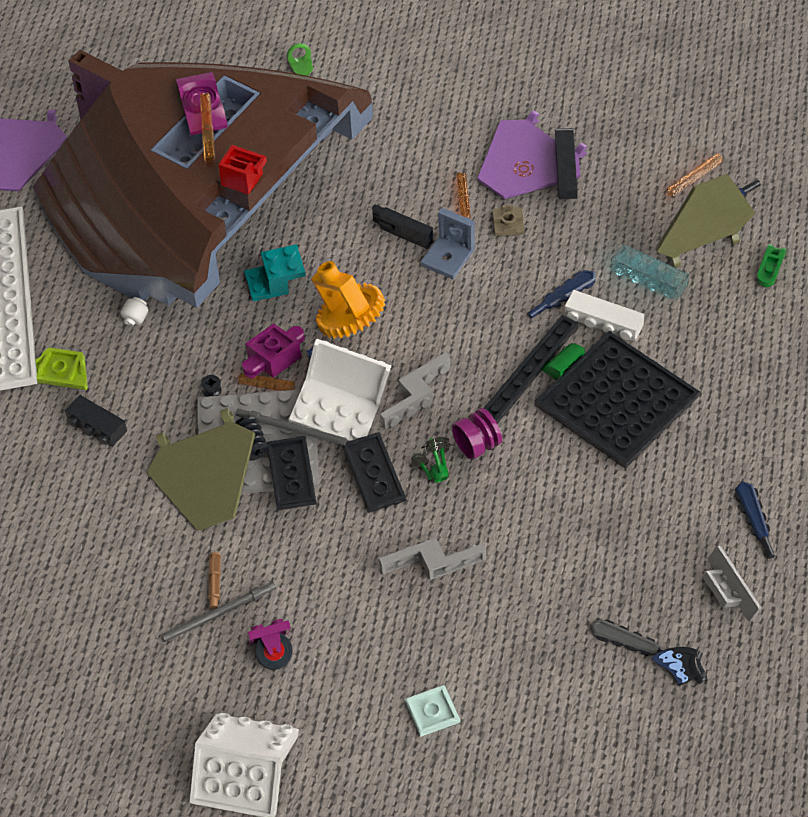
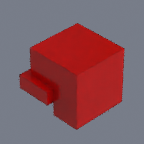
(241, 169)

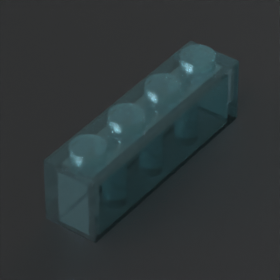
(650, 272)

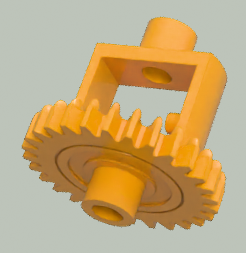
(347, 303)

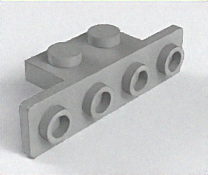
(729, 586)

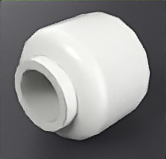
(134, 311)

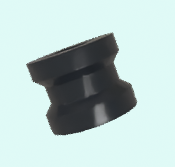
(211, 386)

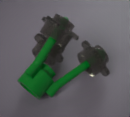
(439, 470)

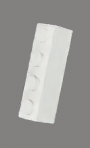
(604, 315)

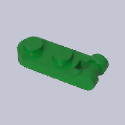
(770, 265)

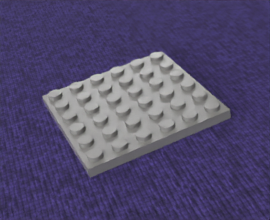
(271, 404)

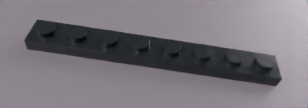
(531, 367)

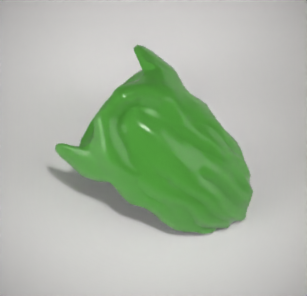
(303, 64)

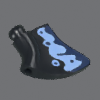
(682, 664)

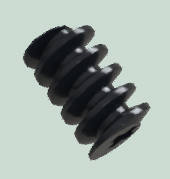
(259, 445)

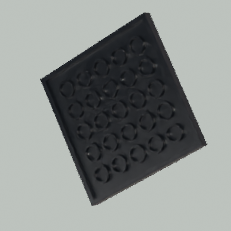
(617, 399)

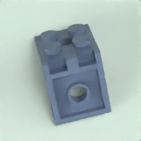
(454, 240)

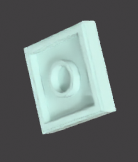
(432, 710)

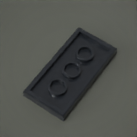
(374, 472)
(291, 473)

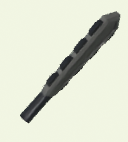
(621, 636)

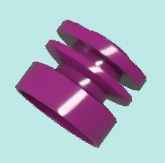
(476, 433)

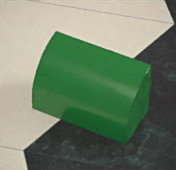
(564, 360)

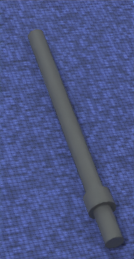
(292, 427)
(254, 594)

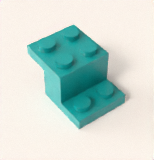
(276, 269)

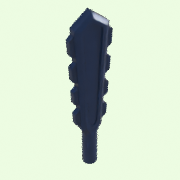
(581, 280)

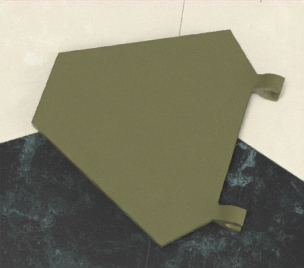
(707, 214)
(205, 471)

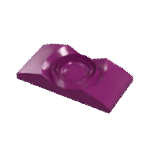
(190, 91)

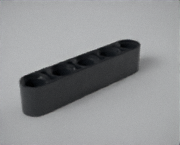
(566, 163)

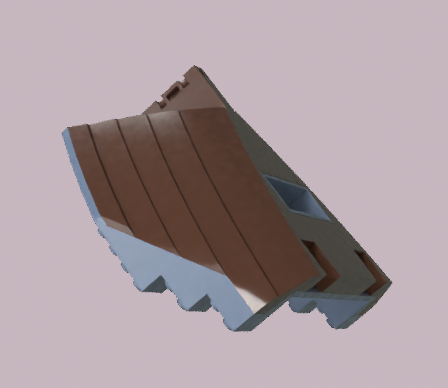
(129, 200)

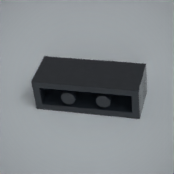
(95, 421)

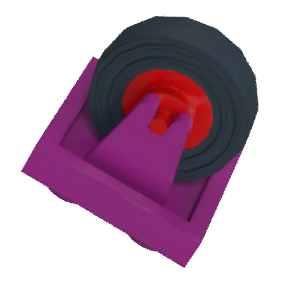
(272, 646)

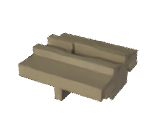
(505, 228)

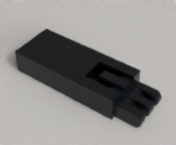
(403, 226)

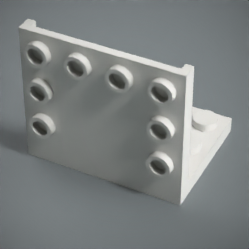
(340, 392)
(240, 764)

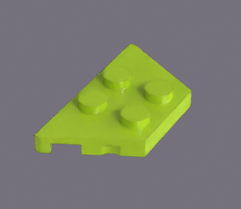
(62, 368)

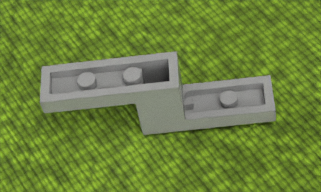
(415, 390)
(432, 558)

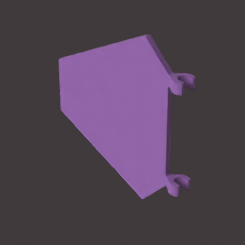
(521, 142)
(26, 149)

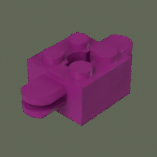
(273, 351)

